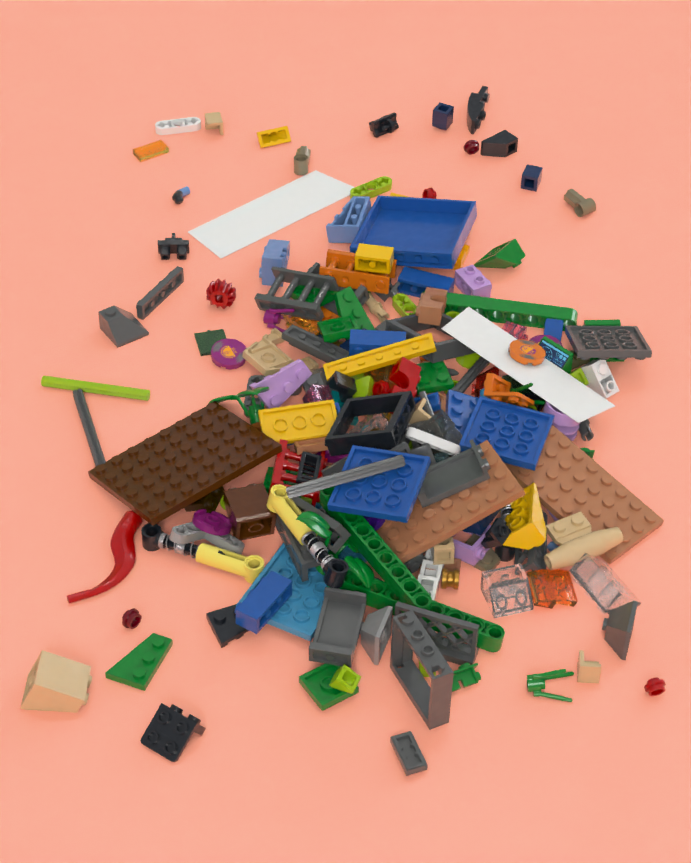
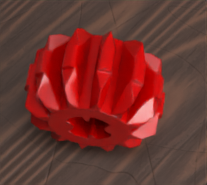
(221, 293)

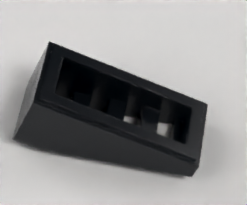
(311, 460)

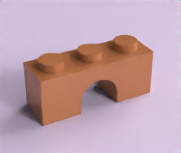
(431, 306)

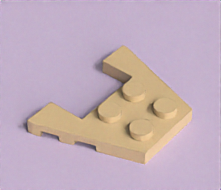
(269, 358)

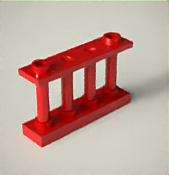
(282, 464)

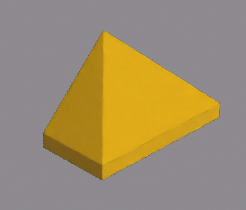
(273, 137)

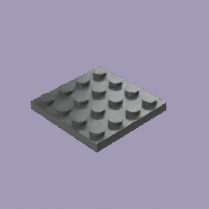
(608, 342)

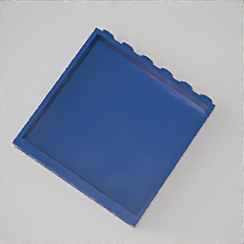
(419, 229)

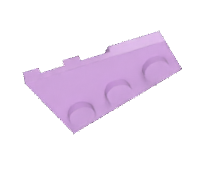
(282, 383)

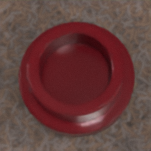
(471, 147)
(131, 618)

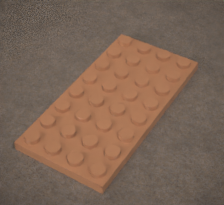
(575, 483)
(453, 514)

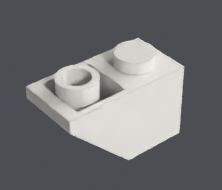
(600, 378)

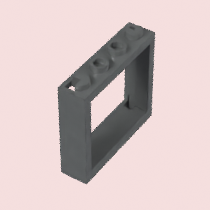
(445, 349)
(410, 637)

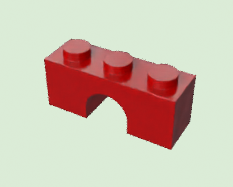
(405, 375)

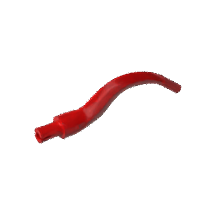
(124, 556)

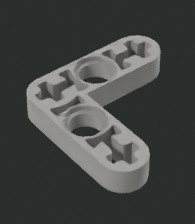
(189, 533)

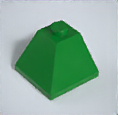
(502, 256)

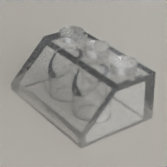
(601, 584)

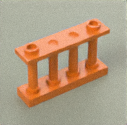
(342, 267)

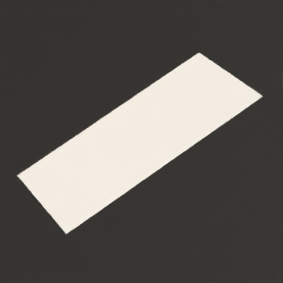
(270, 213)
(548, 379)

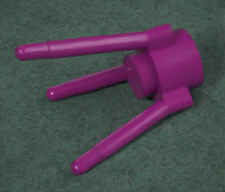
(273, 317)

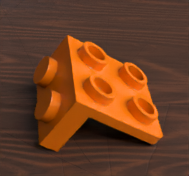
(499, 389)

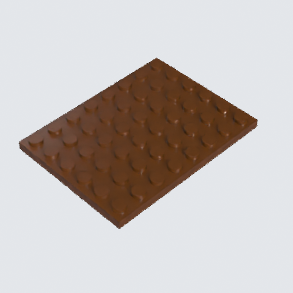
(184, 462)

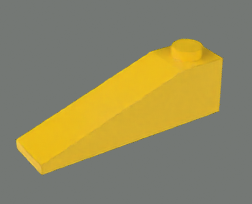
(526, 521)

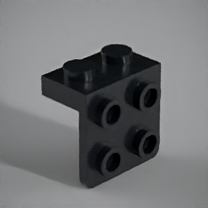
(170, 731)

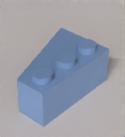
(349, 221)
(275, 255)

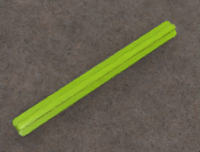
(96, 388)

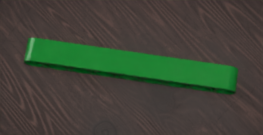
(513, 311)
(380, 556)
(381, 596)

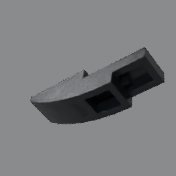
(475, 109)

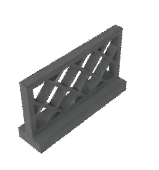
(452, 649)

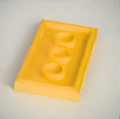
(298, 421)

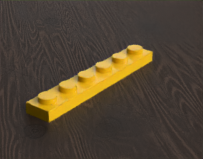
(381, 356)

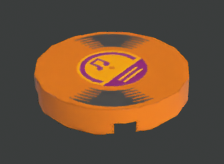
(526, 352)

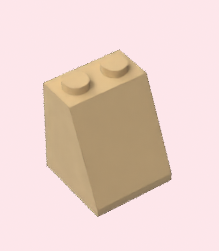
(56, 684)

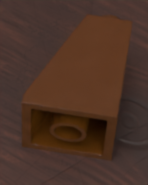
(249, 511)

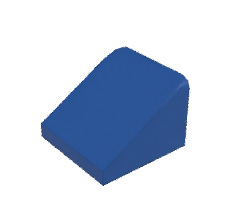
(554, 328)

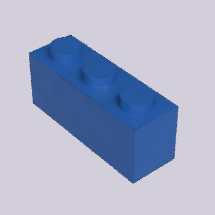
(415, 282)
(372, 339)
(263, 602)

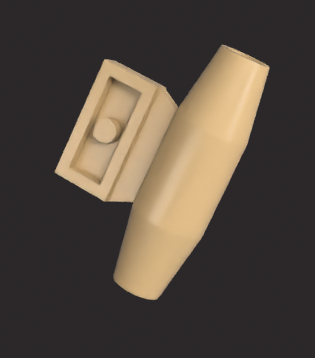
(576, 539)

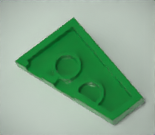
(348, 304)
(141, 663)

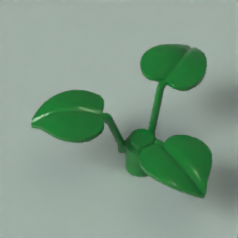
(253, 409)
(321, 527)

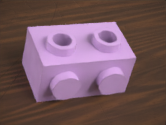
(472, 282)

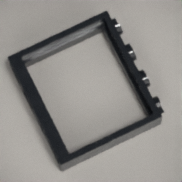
(400, 403)

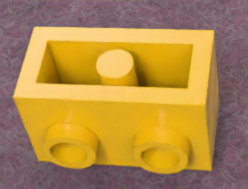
(374, 258)

